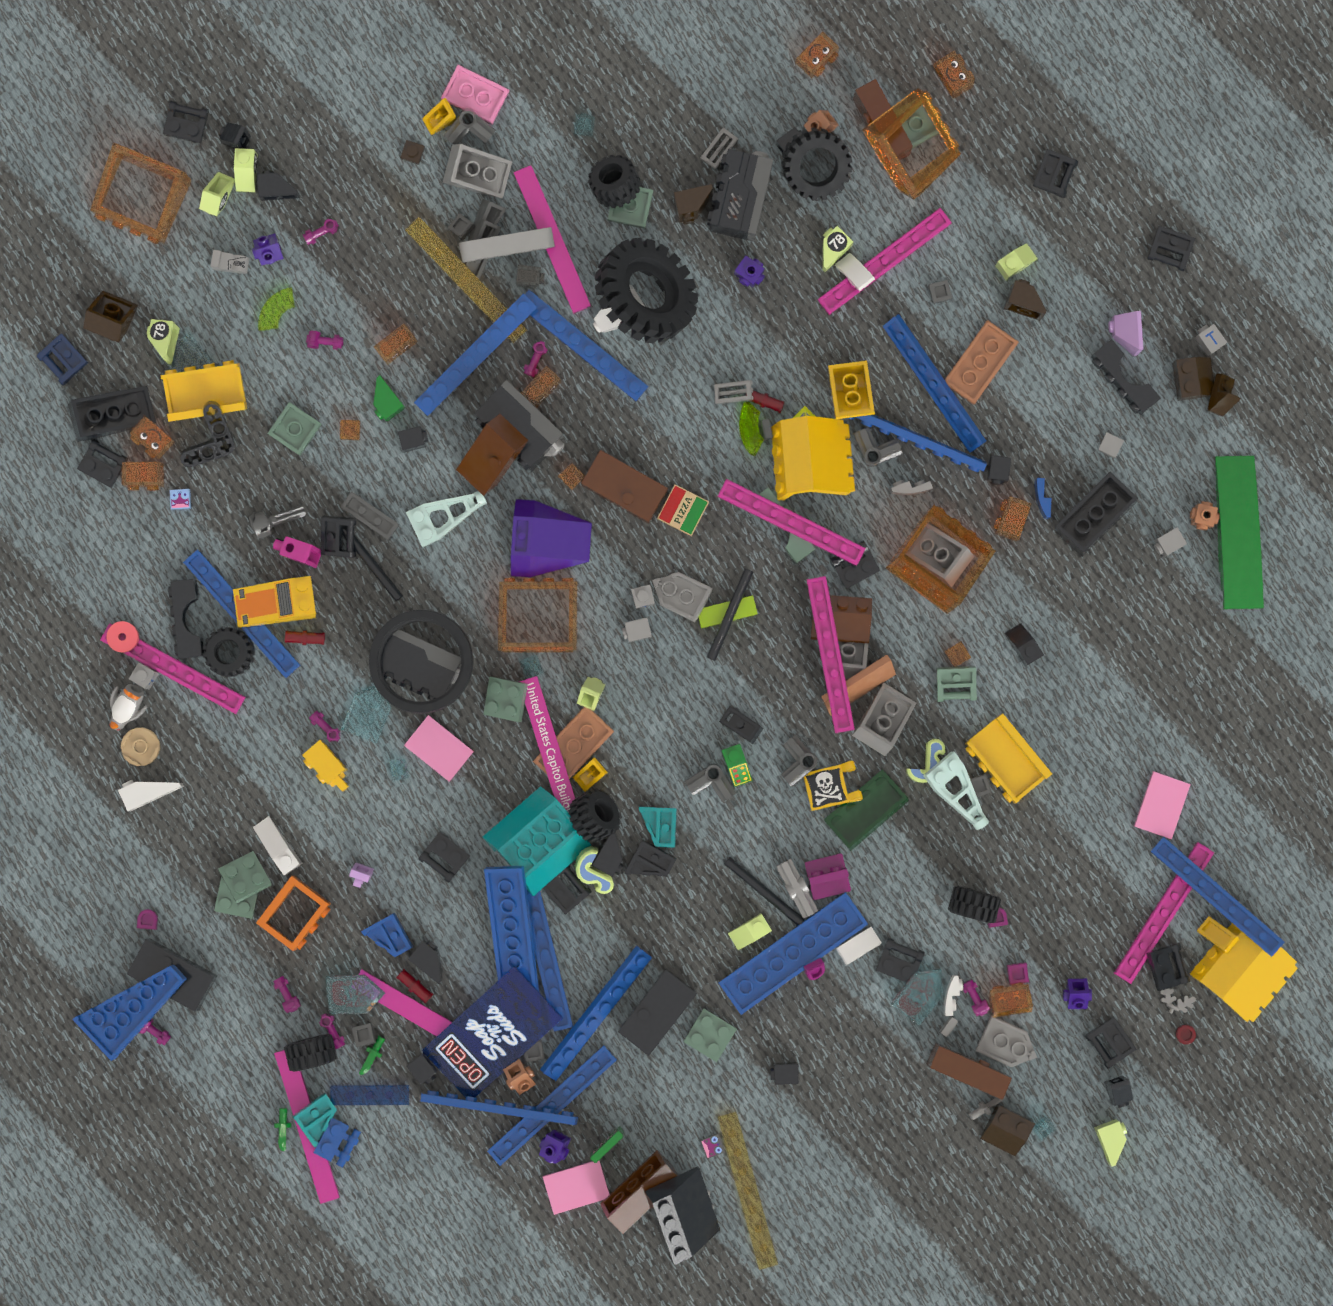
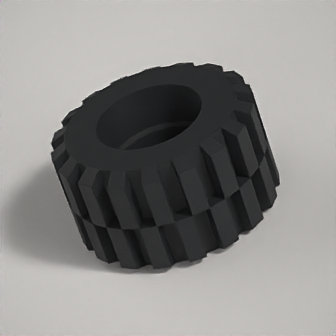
(620, 191)
(245, 652)
(594, 815)
(974, 904)
(310, 1052)

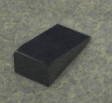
(741, 725)

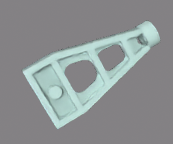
(423, 524)
(943, 773)

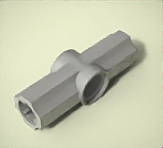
(797, 888)

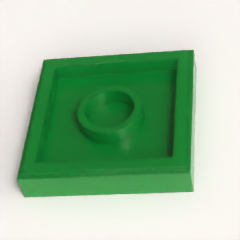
(607, 1144)

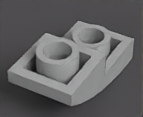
(902, 488)

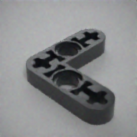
(215, 443)

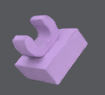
(361, 874)

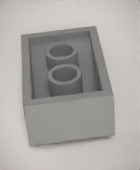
(477, 171)
(940, 554)
(853, 657)
(884, 719)

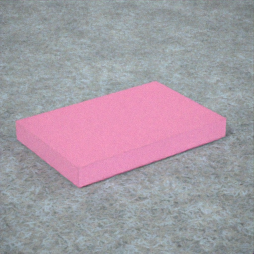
(476, 93)
(438, 748)
(1162, 805)
(576, 1187)

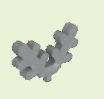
(1180, 1005)

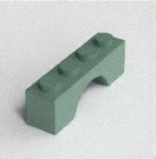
(796, 547)

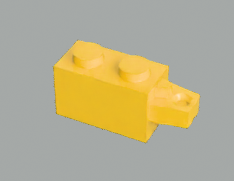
(326, 764)

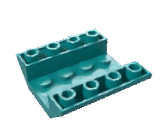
(538, 838)

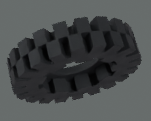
(650, 323)

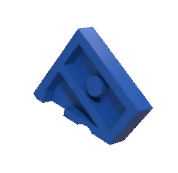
(389, 935)

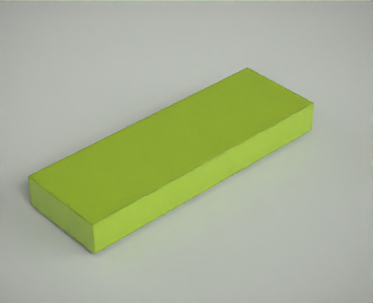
(714, 614)

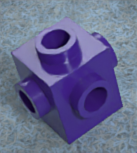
(267, 249)
(750, 265)
(1077, 994)
(554, 1147)

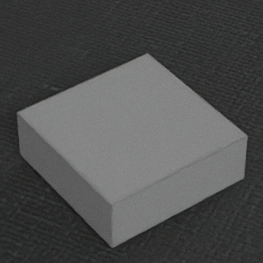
(1110, 445)
(948, 1026)

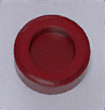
(1185, 1034)

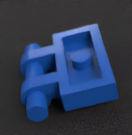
(331, 1140)

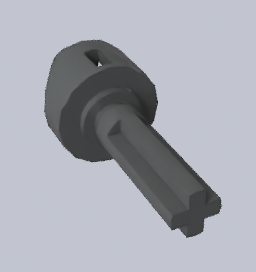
(262, 524)

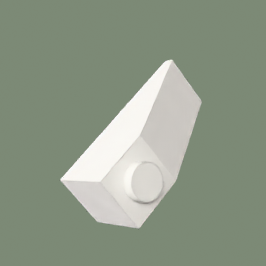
(141, 793)
(277, 846)

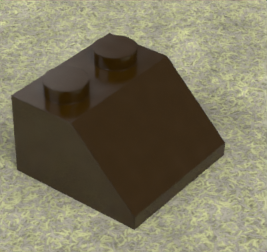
(691, 203)
(1025, 300)
(109, 316)
(1193, 377)
(1007, 1130)

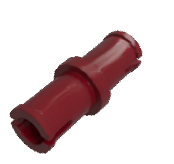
(765, 400)
(304, 637)
(414, 985)

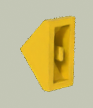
(439, 117)
(590, 774)

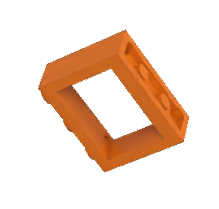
(312, 924)

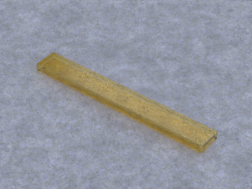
(459, 273)
(747, 1190)

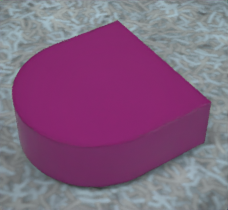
(147, 919)
(1001, 919)
(814, 969)

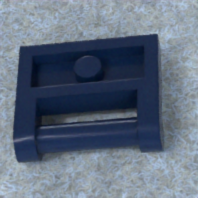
(66, 354)

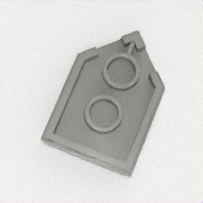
(682, 595)
(1005, 1043)

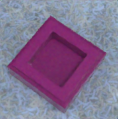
(1017, 973)

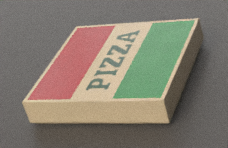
(683, 510)

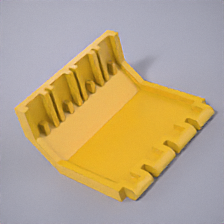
(812, 456)
(1244, 974)

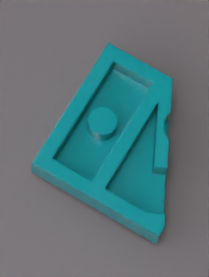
(661, 825)
(315, 1118)

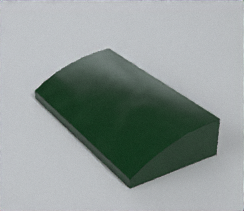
(859, 819)

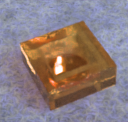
(350, 430)
(571, 476)
(957, 654)

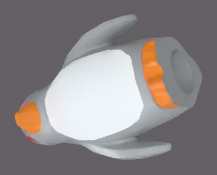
(126, 706)

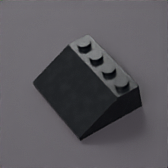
(683, 1214)

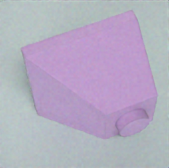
(1127, 331)

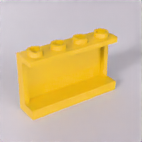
(191, 389)
(1007, 759)

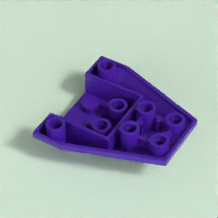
(546, 539)

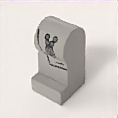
(229, 263)

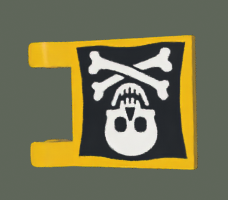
(828, 788)

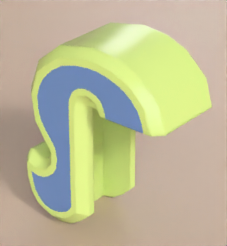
(933, 748)
(591, 875)

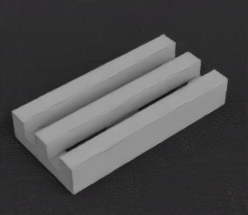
(710, 161)
(748, 390)

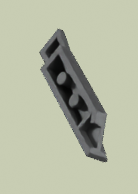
(485, 227)

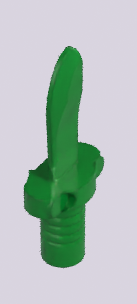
(373, 1052)
(282, 1125)

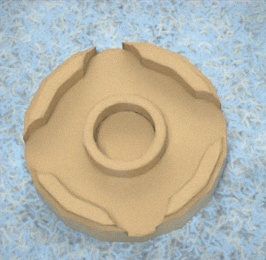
(140, 746)

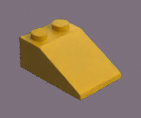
(851, 389)

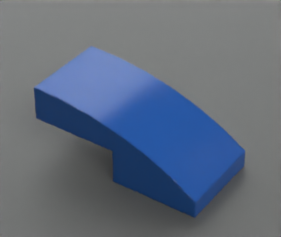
(1044, 504)

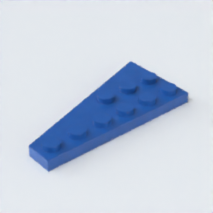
(123, 1016)

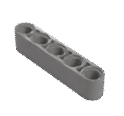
(506, 245)

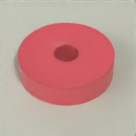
(114, 633)

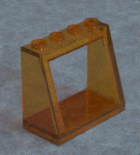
(889, 122)
(173, 203)
(924, 581)
(529, 583)

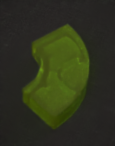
(274, 308)
(749, 428)

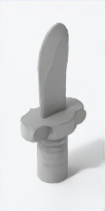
(985, 1108)

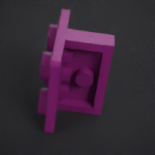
(827, 876)

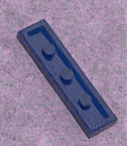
(369, 1094)

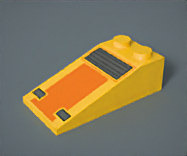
(275, 602)

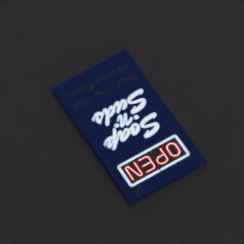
(492, 1033)

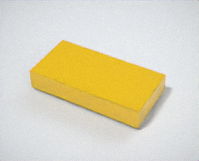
(1217, 934)

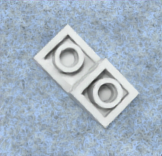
(854, 271)
(858, 946)
(953, 989)

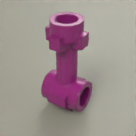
(329, 226)
(314, 339)
(539, 349)
(332, 734)
(291, 1003)
(979, 1007)
(327, 1022)
(162, 1037)

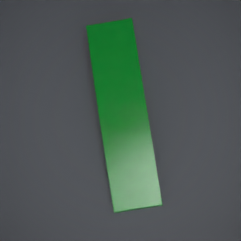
(1239, 533)

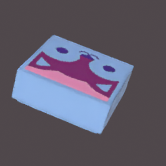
(180, 499)

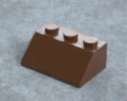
(851, 618)

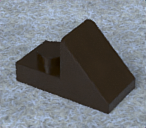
(1221, 397)

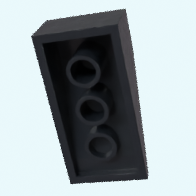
(109, 412)

